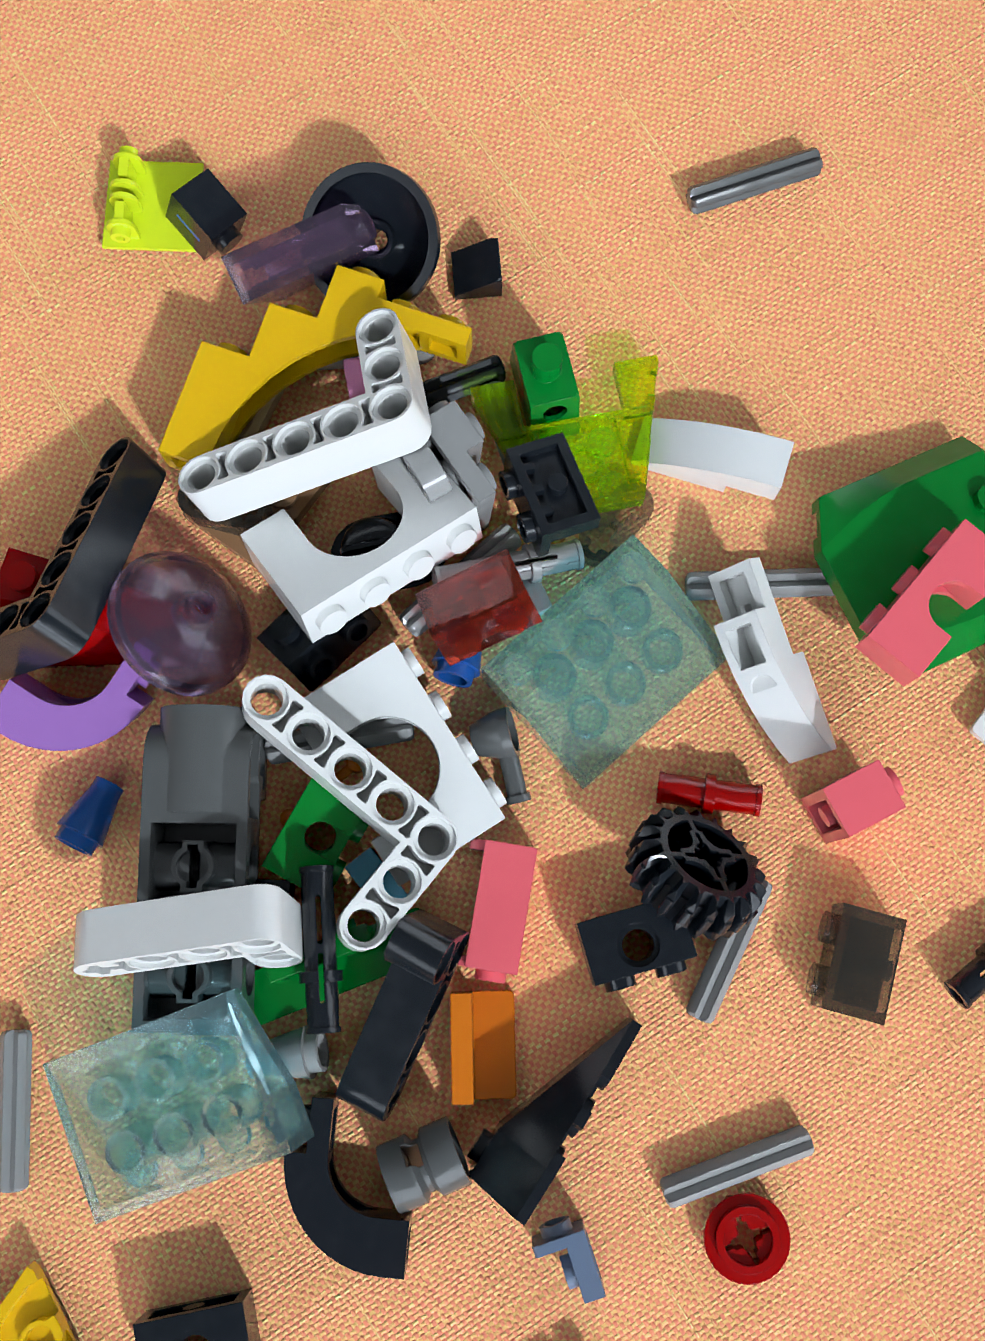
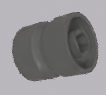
(423, 1165)

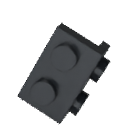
(318, 660)

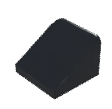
(477, 270)

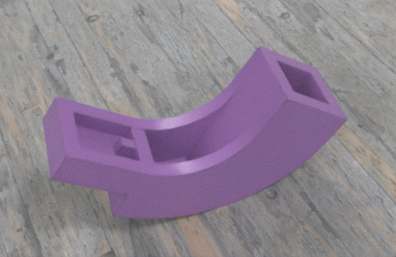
(56, 722)

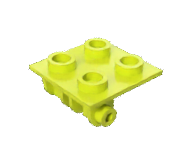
(139, 202)

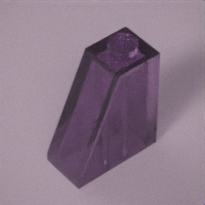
(301, 254)

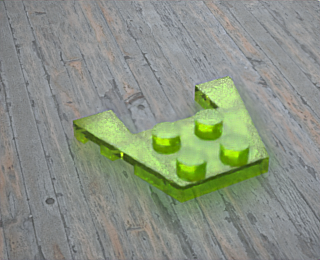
(607, 446)

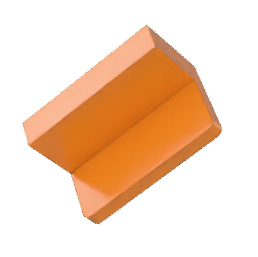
(482, 1046)

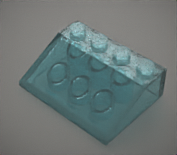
(606, 662)
(176, 1105)

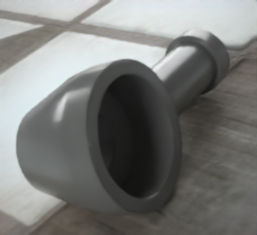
(497, 738)

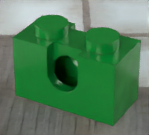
(290, 846)

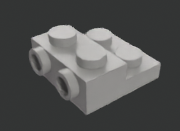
(458, 445)

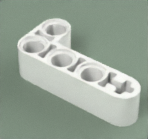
(190, 929)

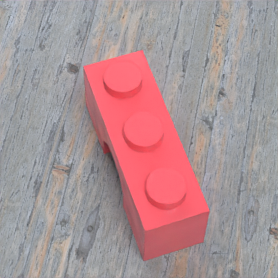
(904, 635)

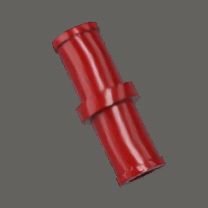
(709, 794)

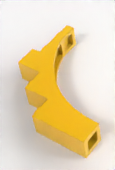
(230, 387)

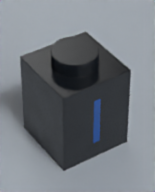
(206, 215)

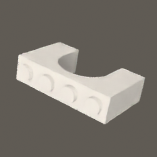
(331, 589)
(389, 689)

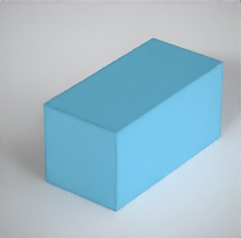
(365, 866)

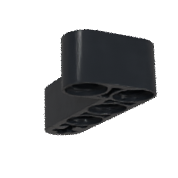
(422, 962)

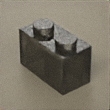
(856, 962)

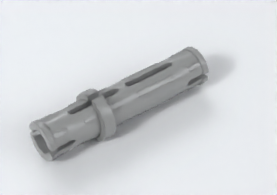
(561, 558)

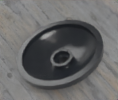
(396, 208)

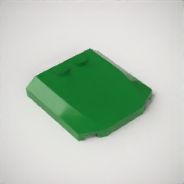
(884, 522)

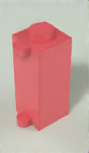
(500, 909)

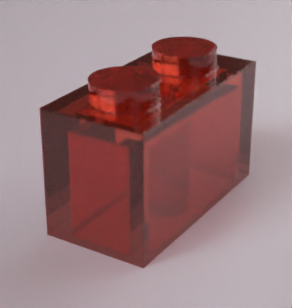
(478, 607)

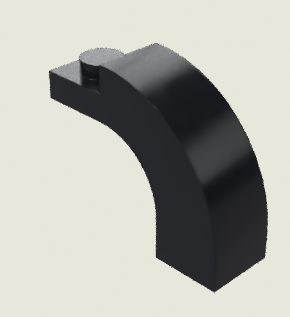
(340, 1225)

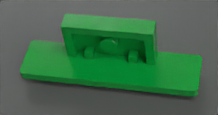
(279, 988)

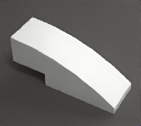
(719, 456)

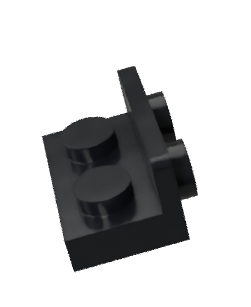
(547, 492)

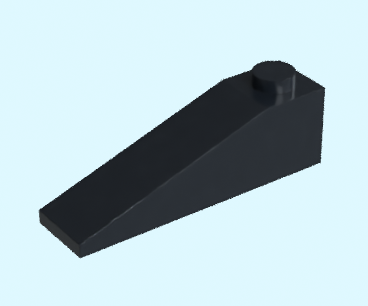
(526, 1146)

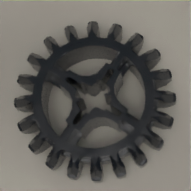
(695, 873)

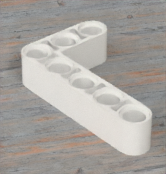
(328, 443)
(361, 800)

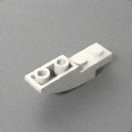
(763, 664)

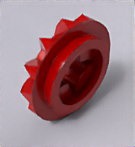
(771, 1244)

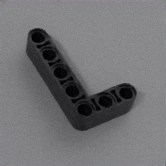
(84, 564)

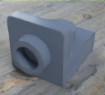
(579, 1263)

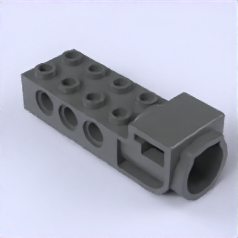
(198, 836)

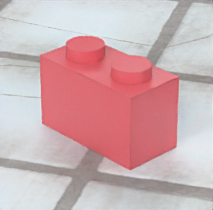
(855, 801)

